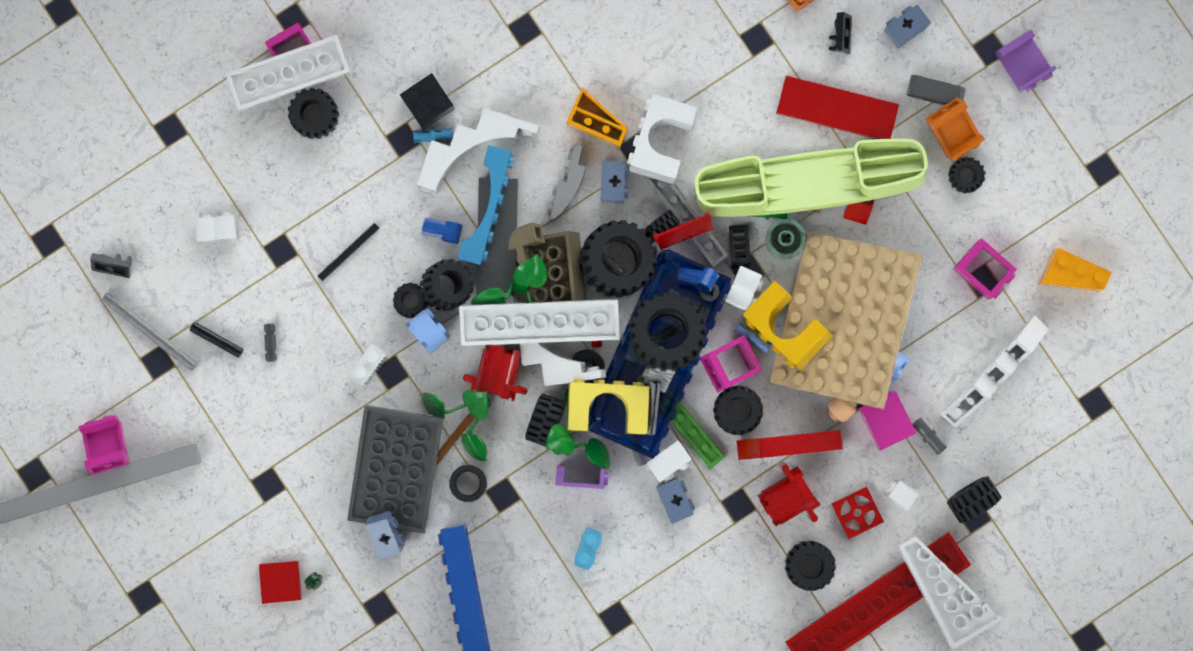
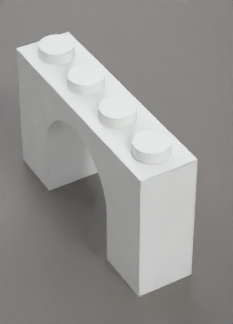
(659, 112)

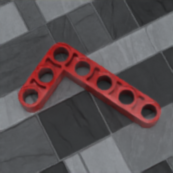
(789, 445)

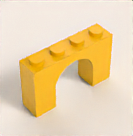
(797, 349)

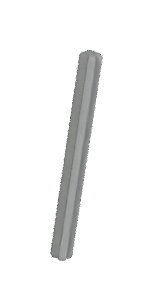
(149, 331)

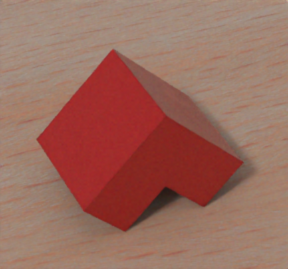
(859, 211)

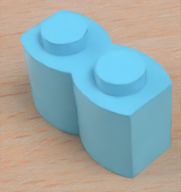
(589, 544)

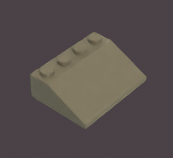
(564, 274)

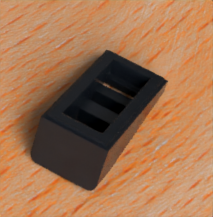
(744, 262)

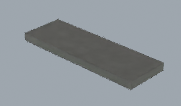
(501, 261)

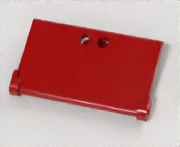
(684, 232)

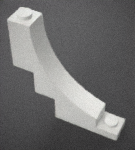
(491, 128)
(555, 368)
(996, 372)

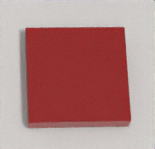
(280, 582)

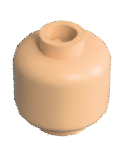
(841, 409)

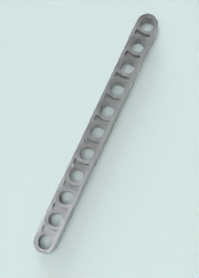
(99, 483)

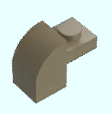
(524, 239)

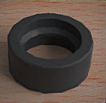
(453, 483)

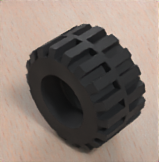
(309, 97)
(460, 279)
(747, 395)
(546, 414)
(974, 499)
(824, 576)

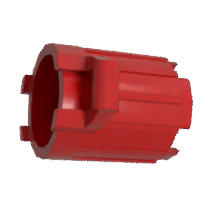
(497, 373)
(788, 497)

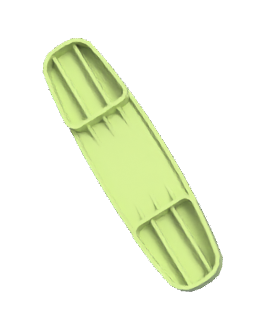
(811, 179)

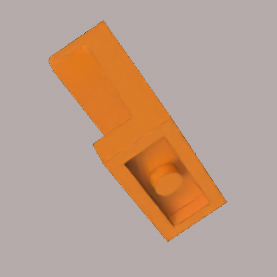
(954, 129)

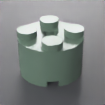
(796, 239)

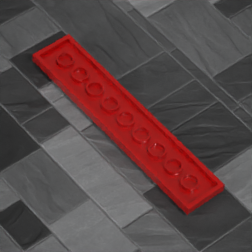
(873, 604)

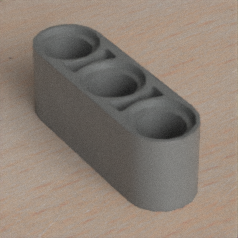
(933, 90)

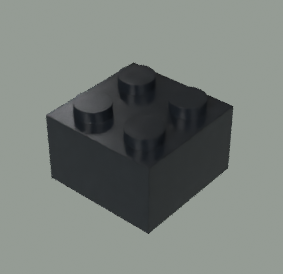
(427, 101)

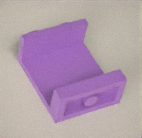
(1025, 62)
(560, 478)

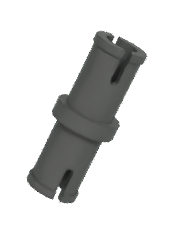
(929, 436)

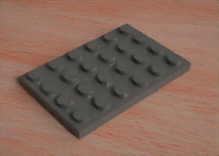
(395, 466)

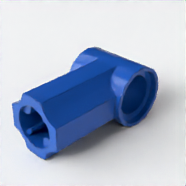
(446, 231)
(702, 280)

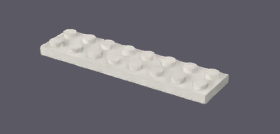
(539, 322)

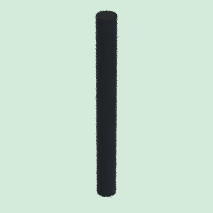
(348, 251)

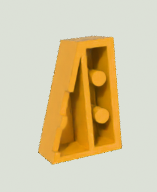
(596, 121)
(1073, 272)

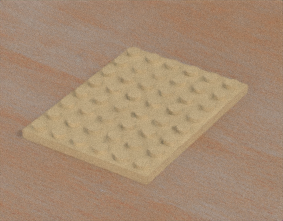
(864, 302)

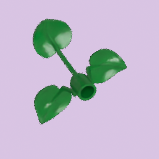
(528, 273)
(477, 406)
(562, 443)

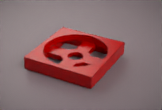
(837, 505)

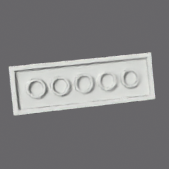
(288, 73)

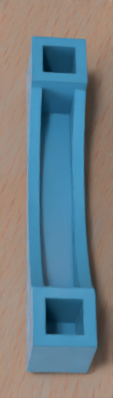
(474, 249)

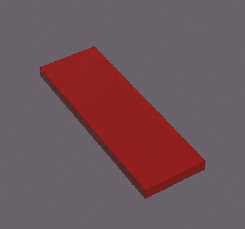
(837, 108)

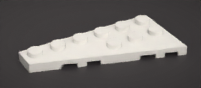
(951, 601)

